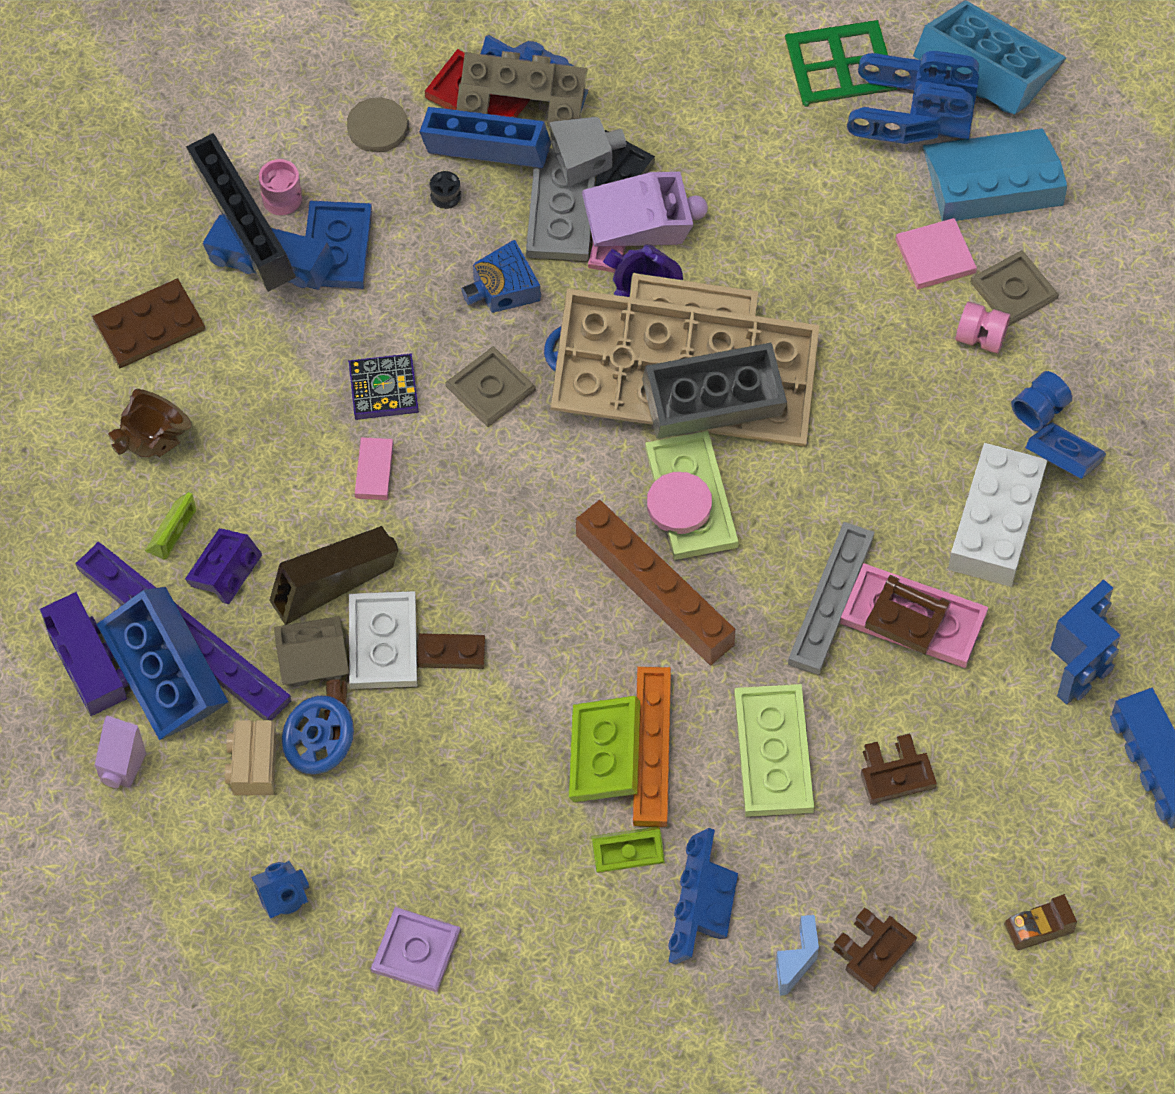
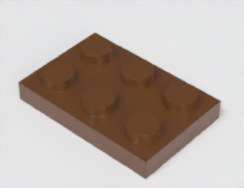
(148, 323)

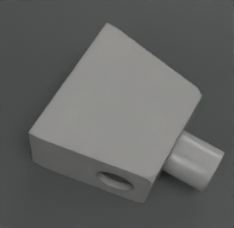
(583, 147)

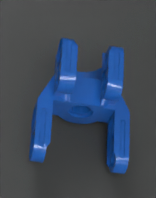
(940, 101)

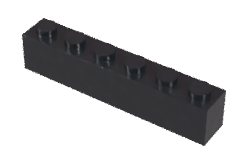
(241, 212)

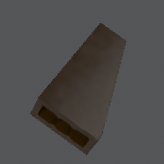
(330, 572)

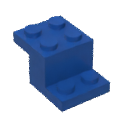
(1085, 643)

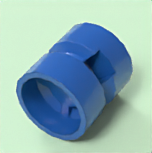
(1042, 400)

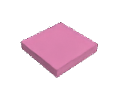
(935, 253)

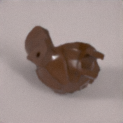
(149, 425)

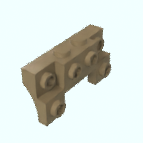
(521, 78)

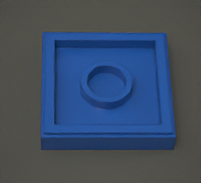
(1065, 450)

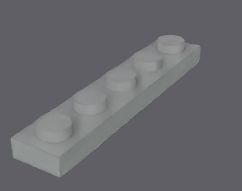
(830, 598)

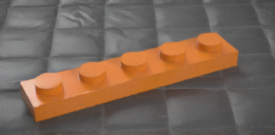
(651, 800)

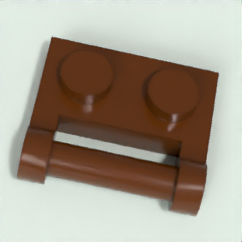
(905, 624)

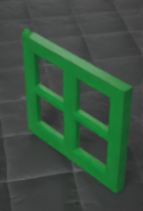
(839, 61)

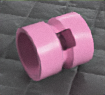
(280, 187)
(972, 323)

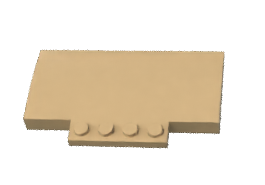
(614, 338)

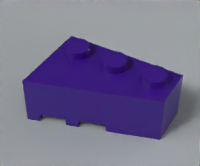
(84, 654)

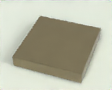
(1014, 287)
(490, 386)

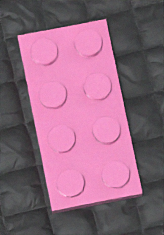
(956, 634)

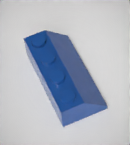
(162, 662)

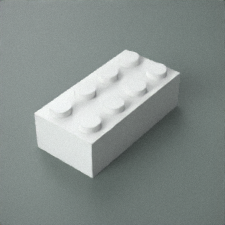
(997, 514)

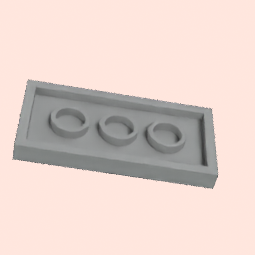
(557, 215)

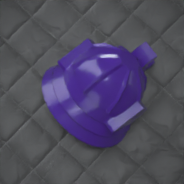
(642, 261)

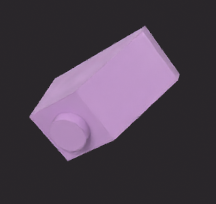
(119, 753)

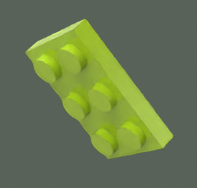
(604, 749)

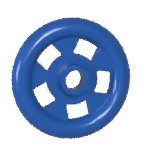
(336, 749)

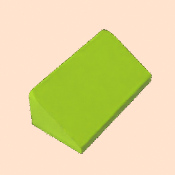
(172, 526)
(627, 849)

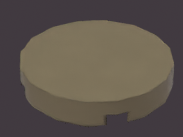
(377, 124)

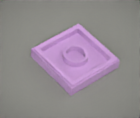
(415, 949)

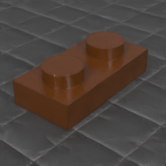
(451, 651)

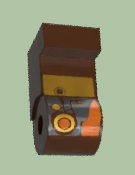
(1041, 923)

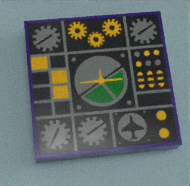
(383, 386)

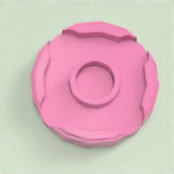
(679, 502)

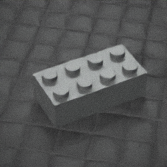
(714, 390)

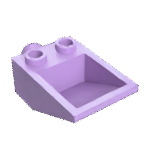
(642, 210)

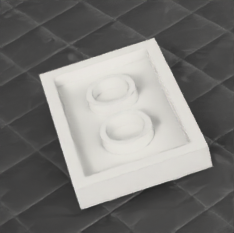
(382, 640)

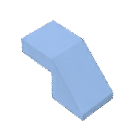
(794, 963)

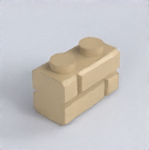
(252, 757)

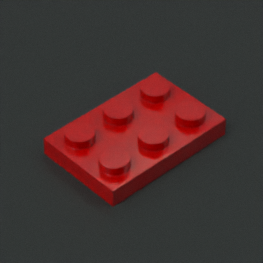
(445, 89)

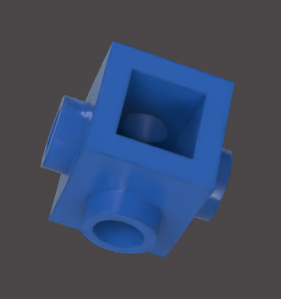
(281, 888)

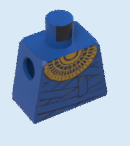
(503, 280)

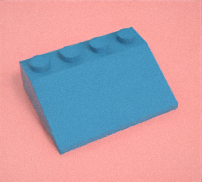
(1010, 62)
(995, 175)

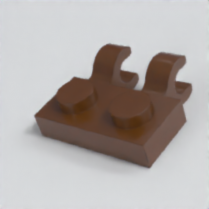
(899, 777)
(880, 953)

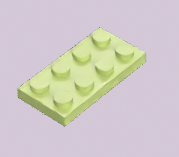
(696, 456)
(773, 750)

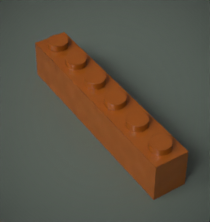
(655, 582)

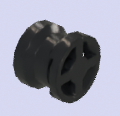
(450, 186)

